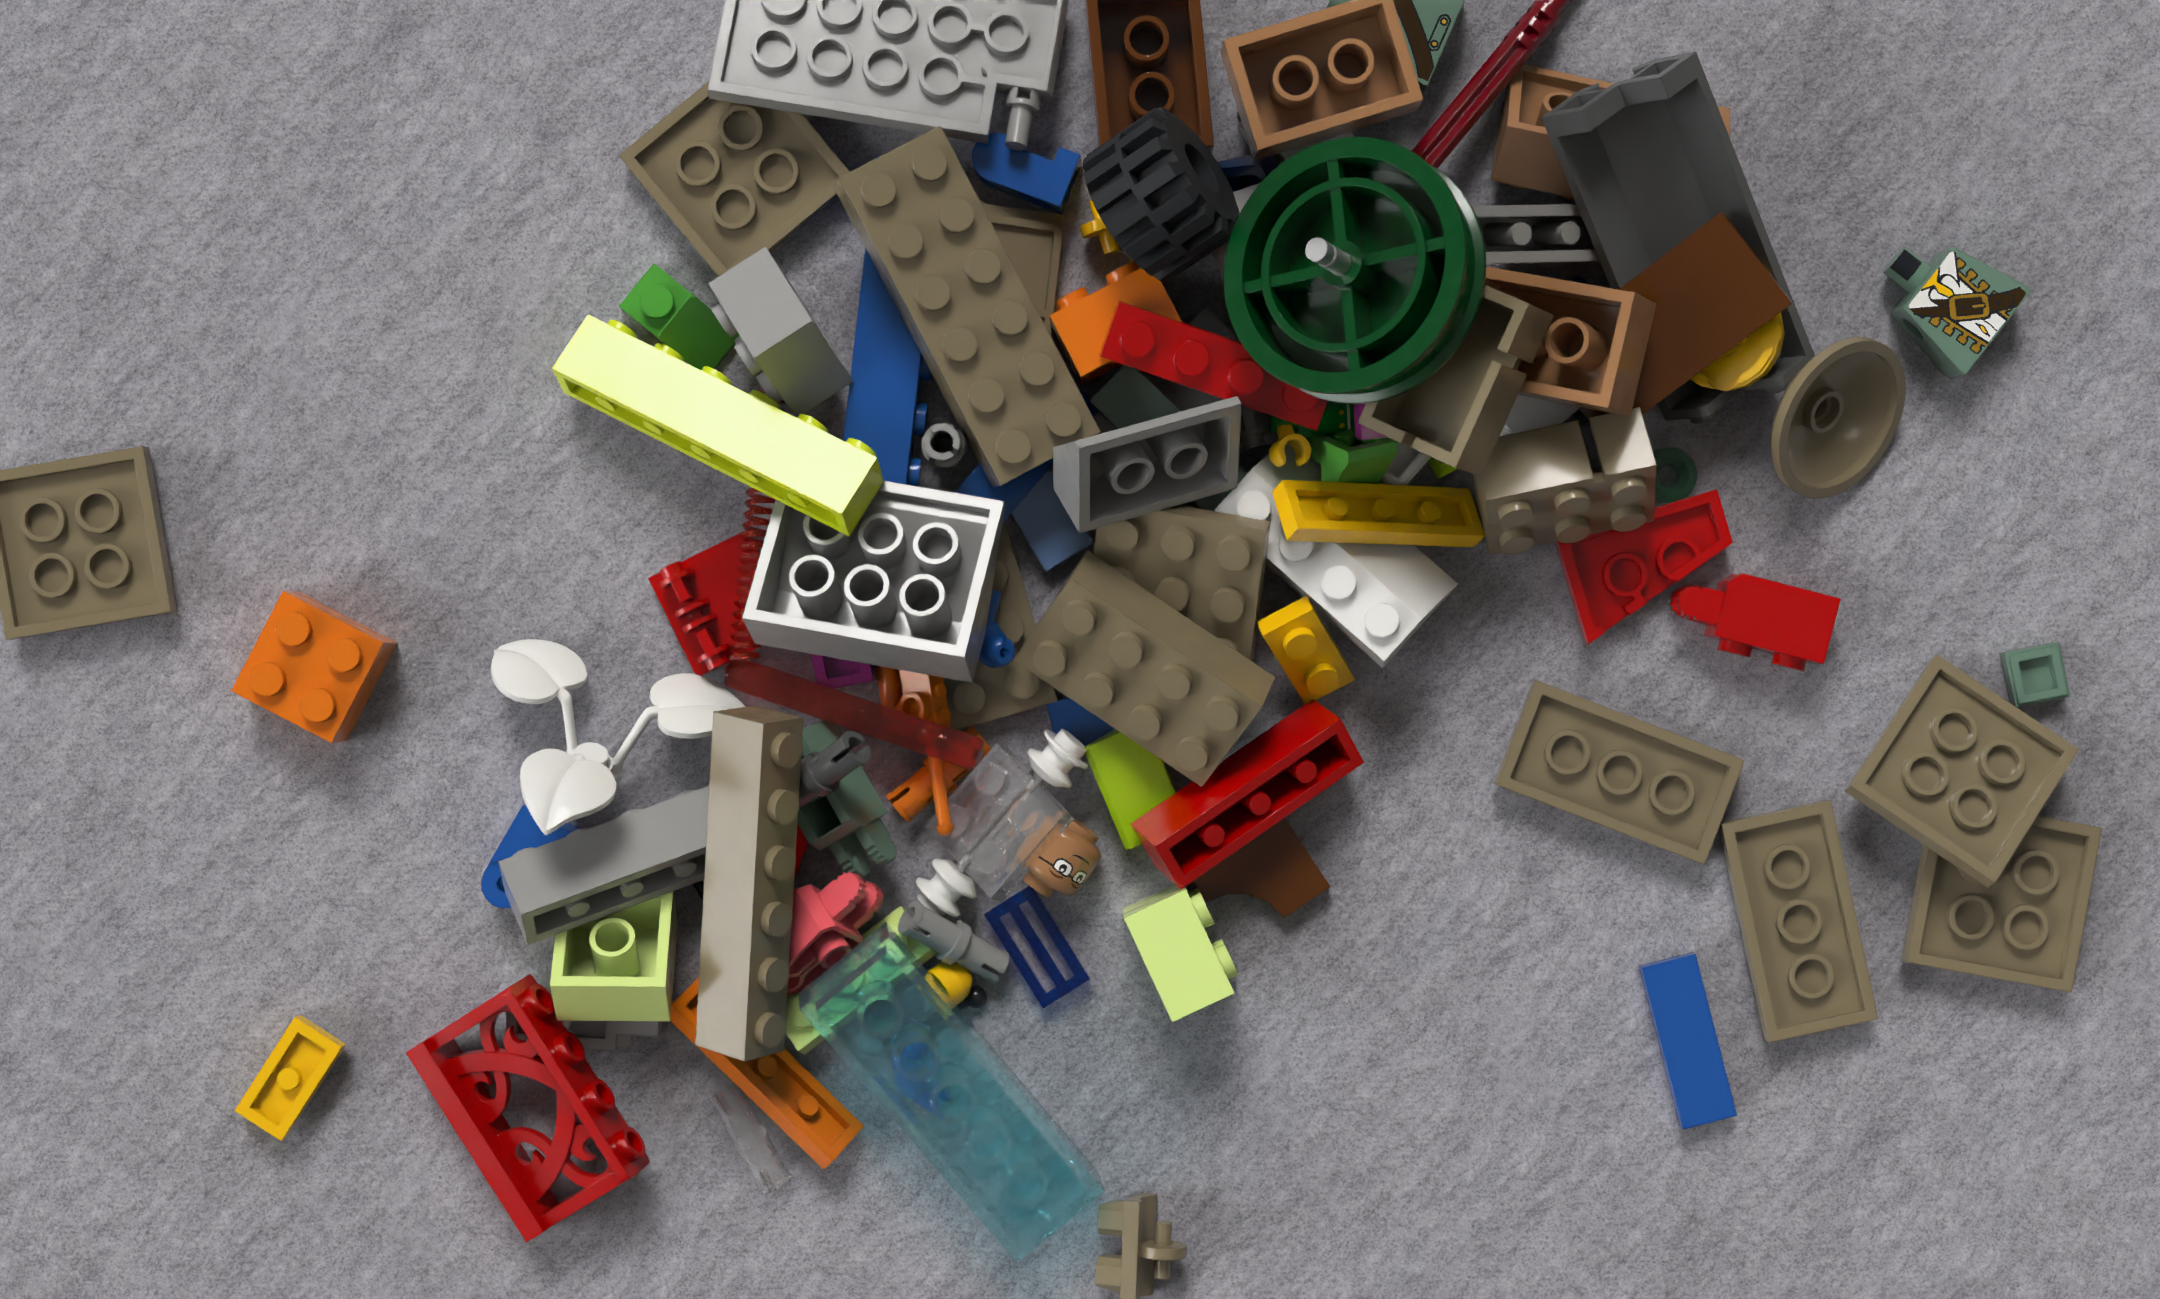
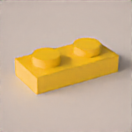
(1305, 650)
(290, 1077)

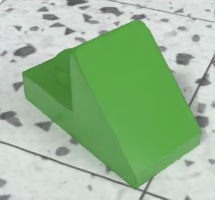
(678, 319)
(1350, 458)

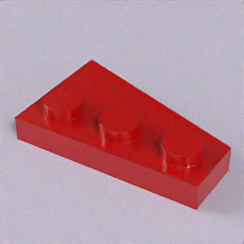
(1621, 571)

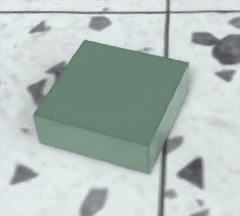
(2034, 674)

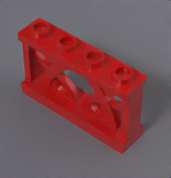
(495, 1147)

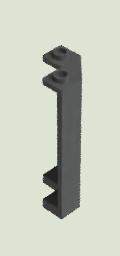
(1648, 172)

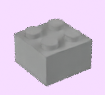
(777, 334)

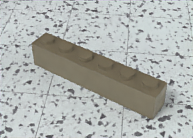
(749, 881)

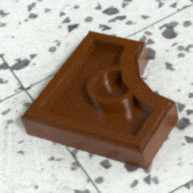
(1268, 868)

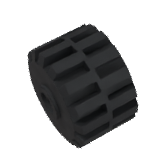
(1161, 194)

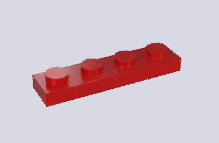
(1203, 363)

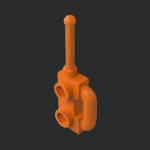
(924, 698)

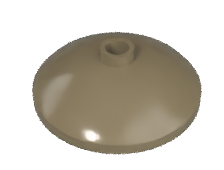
(1837, 417)

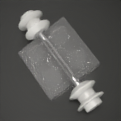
(1001, 822)

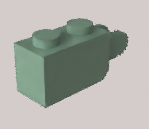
(846, 811)

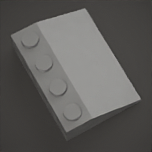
(893, 594)

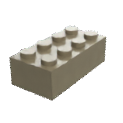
(1145, 669)

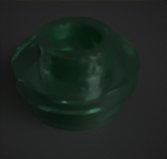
(1685, 471)

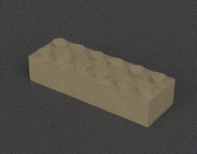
(965, 306)

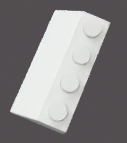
(1365, 590)

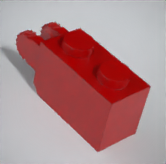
(1762, 616)

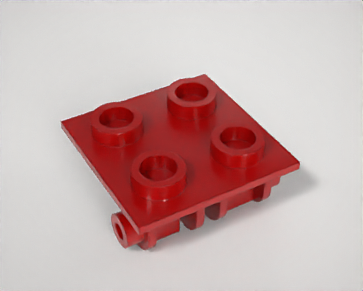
(700, 602)

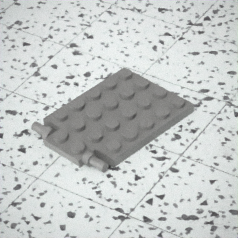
(893, 61)

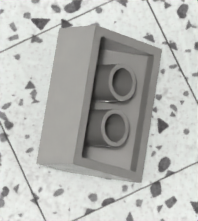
(1149, 465)

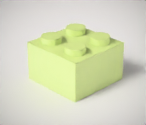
(1178, 951)
(618, 965)

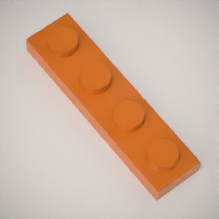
(781, 1090)

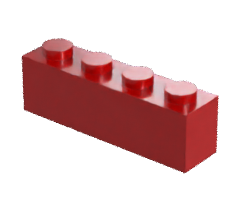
(1247, 793)

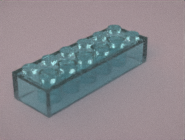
(950, 1092)

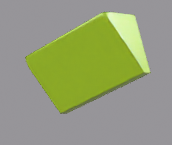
(1129, 780)

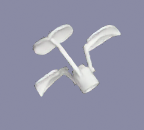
(581, 780)

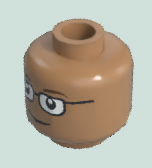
(1066, 862)

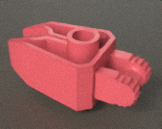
(827, 925)

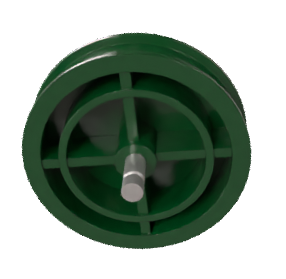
(1354, 271)

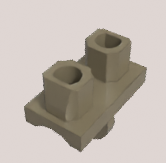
(1145, 1246)

